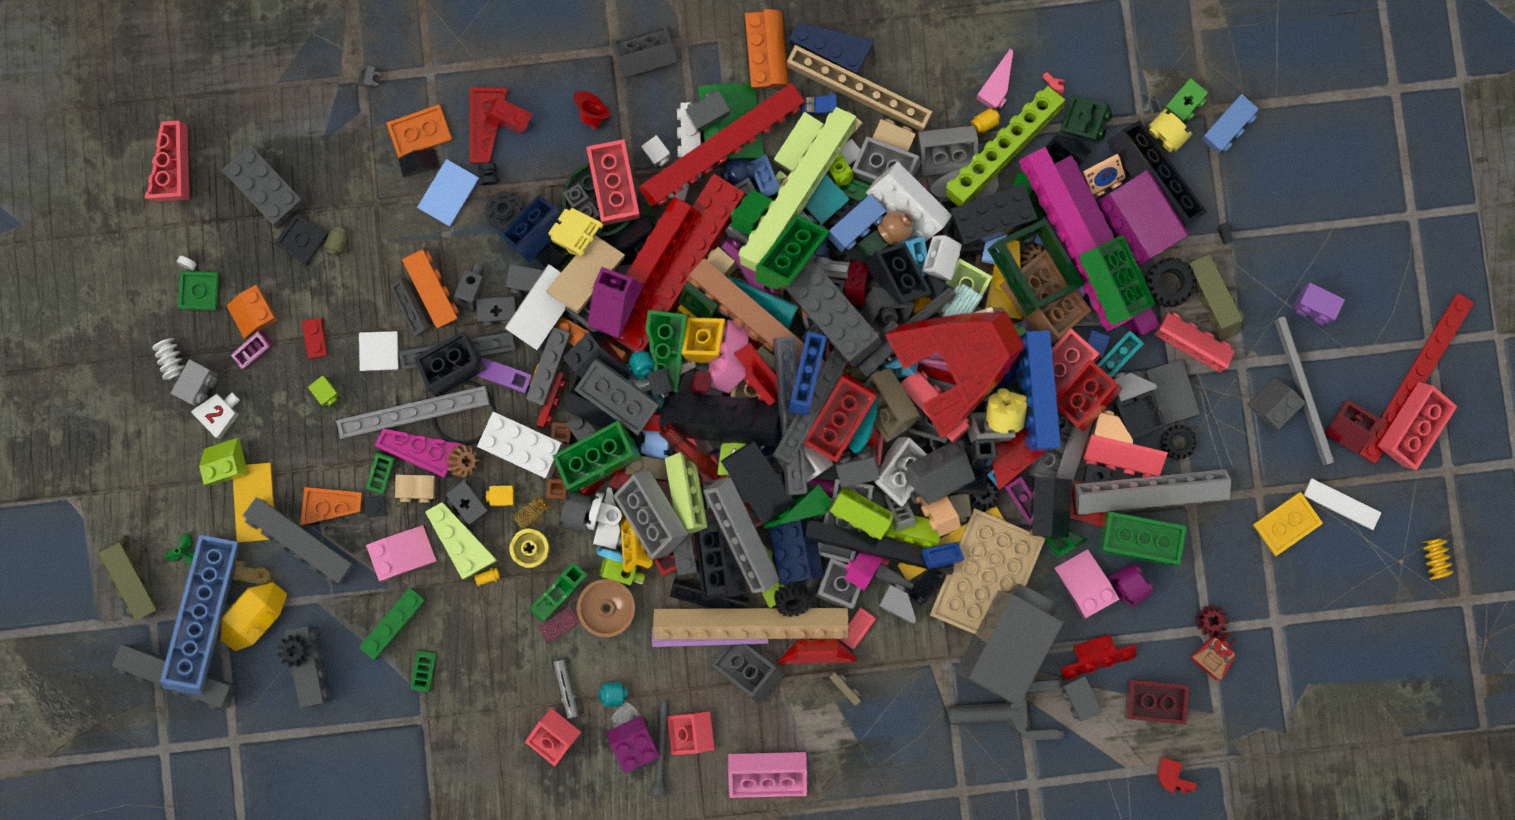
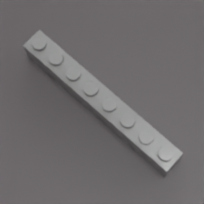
(1152, 491)

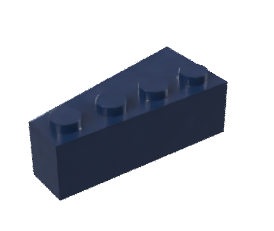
(834, 46)

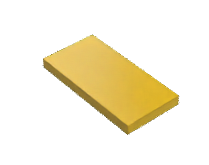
(246, 488)

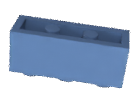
(1230, 124)
(856, 223)

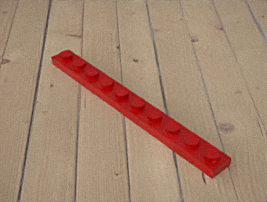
(1419, 371)

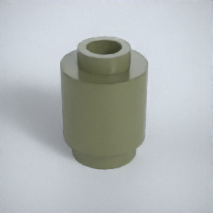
(336, 241)

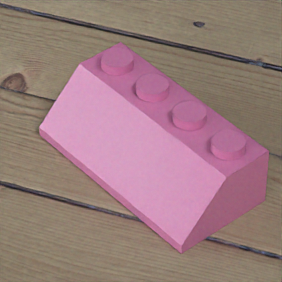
(767, 775)

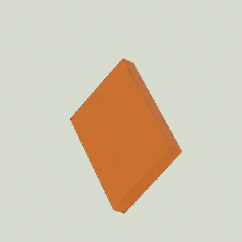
(419, 130)

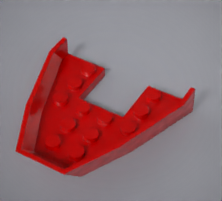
(976, 351)

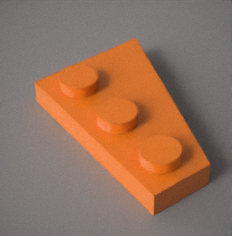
(328, 504)

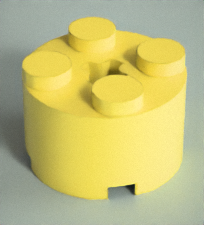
(1169, 130)
(1006, 411)
(520, 543)

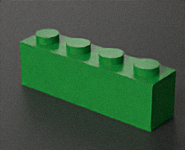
(393, 624)

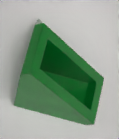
(1062, 545)

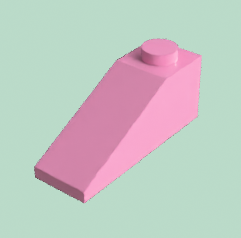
(996, 87)

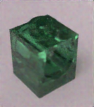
(871, 244)

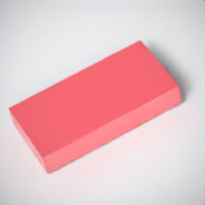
(858, 627)

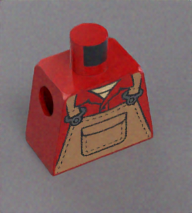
(1215, 656)

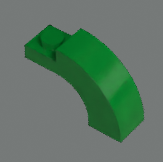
(558, 592)

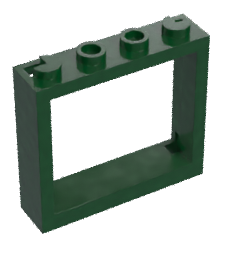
(1015, 277)

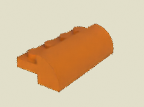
(766, 49)

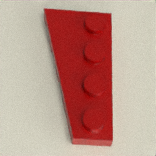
(482, 130)

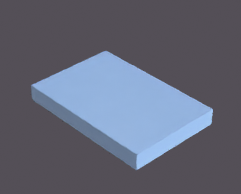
(448, 193)

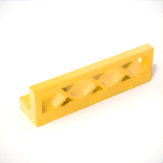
(634, 550)

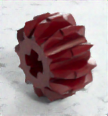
(1213, 627)

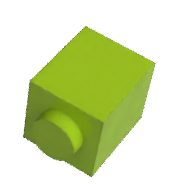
(324, 391)

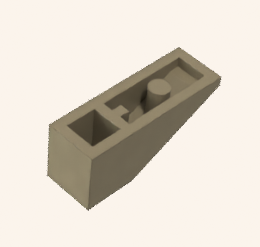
(655, 466)

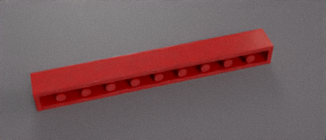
(721, 144)

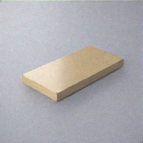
(577, 280)

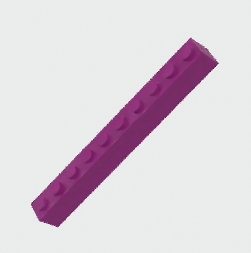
(1099, 230)

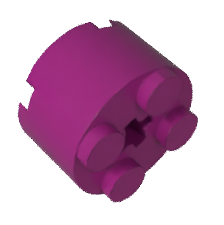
(1130, 585)

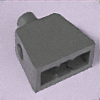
(469, 288)

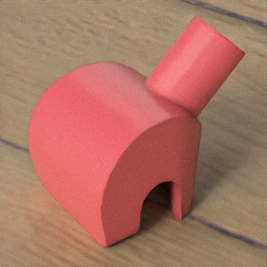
(1055, 83)

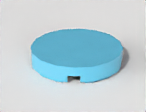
(610, 554)

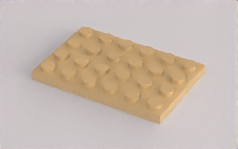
(994, 561)

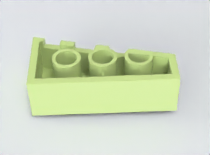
(461, 544)

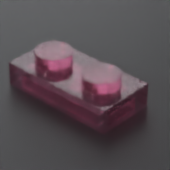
(559, 624)

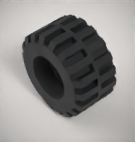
(1184, 274)

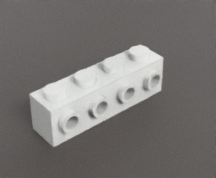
(689, 137)

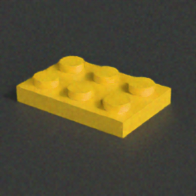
(1287, 524)

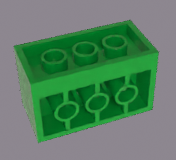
(1141, 539)

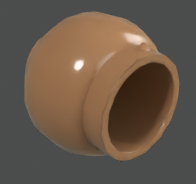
(896, 227)

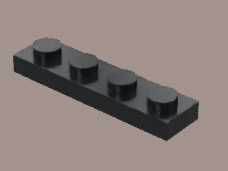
(692, 593)

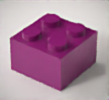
(632, 744)

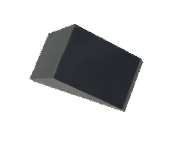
(418, 162)

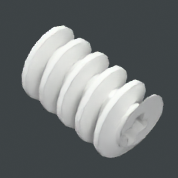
(168, 359)

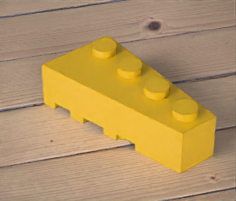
(996, 296)

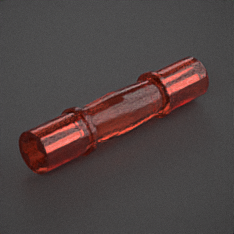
(690, 451)

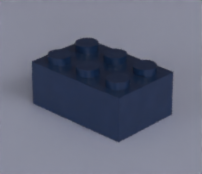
(530, 229)
(793, 555)

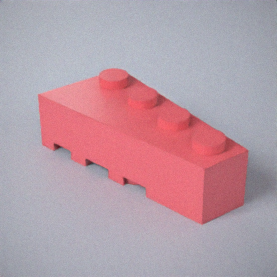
(170, 164)

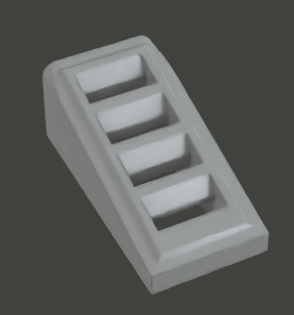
(904, 523)

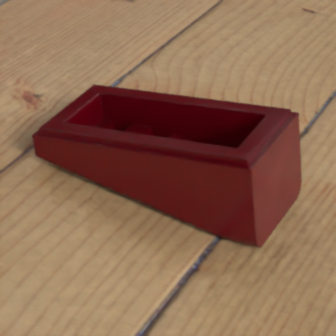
(700, 382)

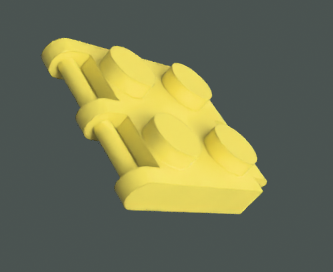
(574, 231)

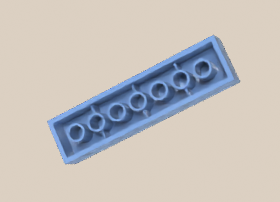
(200, 615)

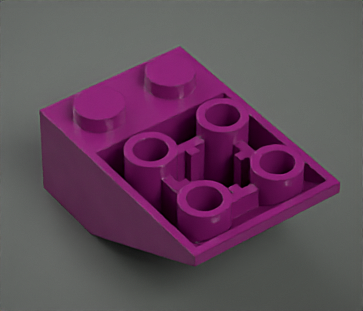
(612, 301)

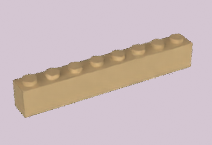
(858, 89)

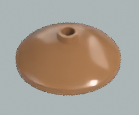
(591, 606)

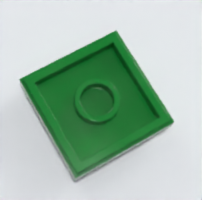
(198, 290)

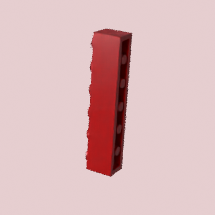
(661, 246)

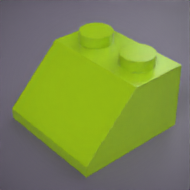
(223, 463)

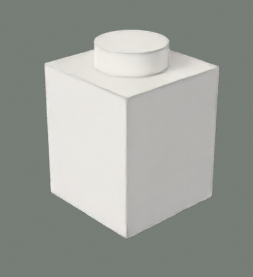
(656, 152)

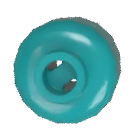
(641, 364)
(612, 694)

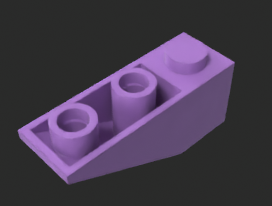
(506, 376)

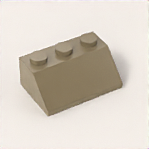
(895, 408)

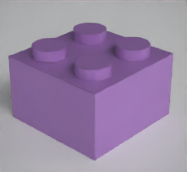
(1318, 304)

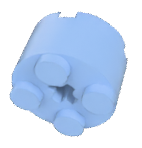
(655, 446)

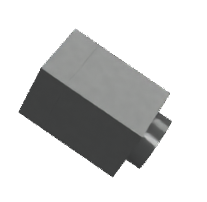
(1011, 643)

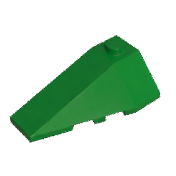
(666, 341)

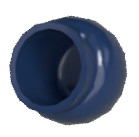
(737, 171)

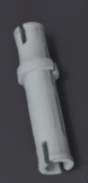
(560, 668)

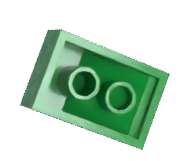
(806, 505)

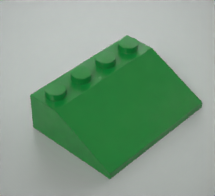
(740, 100)
(1117, 280)

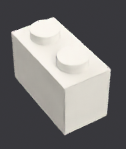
(942, 258)

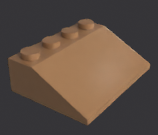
(1046, 280)

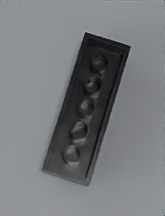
(1141, 152)
(722, 418)

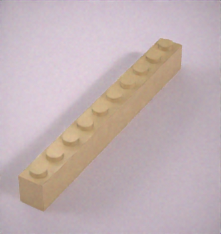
(749, 624)

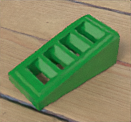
(386, 456)
(426, 688)

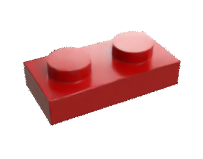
(314, 338)

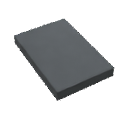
(1173, 391)

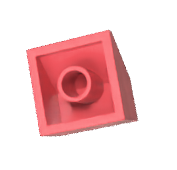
(690, 733)
(553, 737)

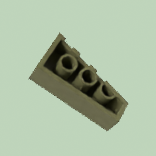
(1216, 298)
(127, 578)

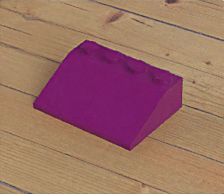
(1143, 217)

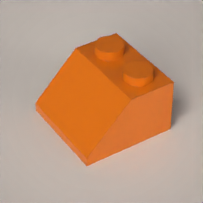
(251, 311)

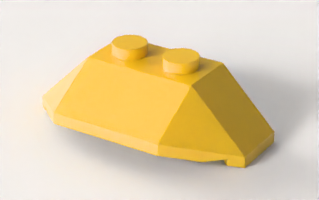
(251, 615)

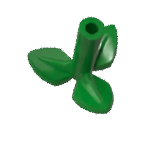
(176, 553)

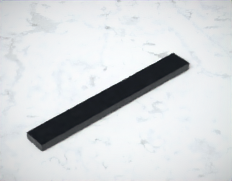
(868, 545)

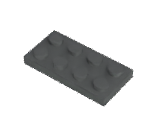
(617, 396)

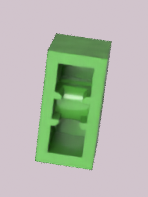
(1192, 92)

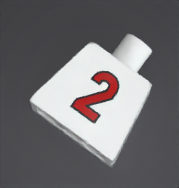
(217, 414)

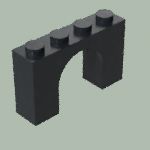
(980, 452)

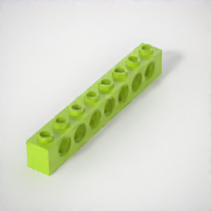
(1044, 98)

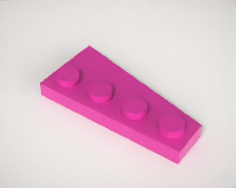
(417, 450)

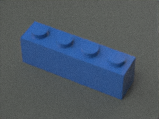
(807, 373)

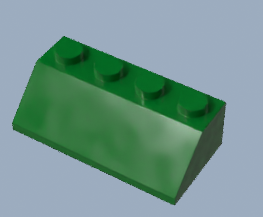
(790, 253)
(596, 457)

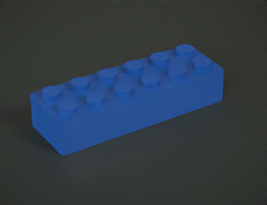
(1040, 392)

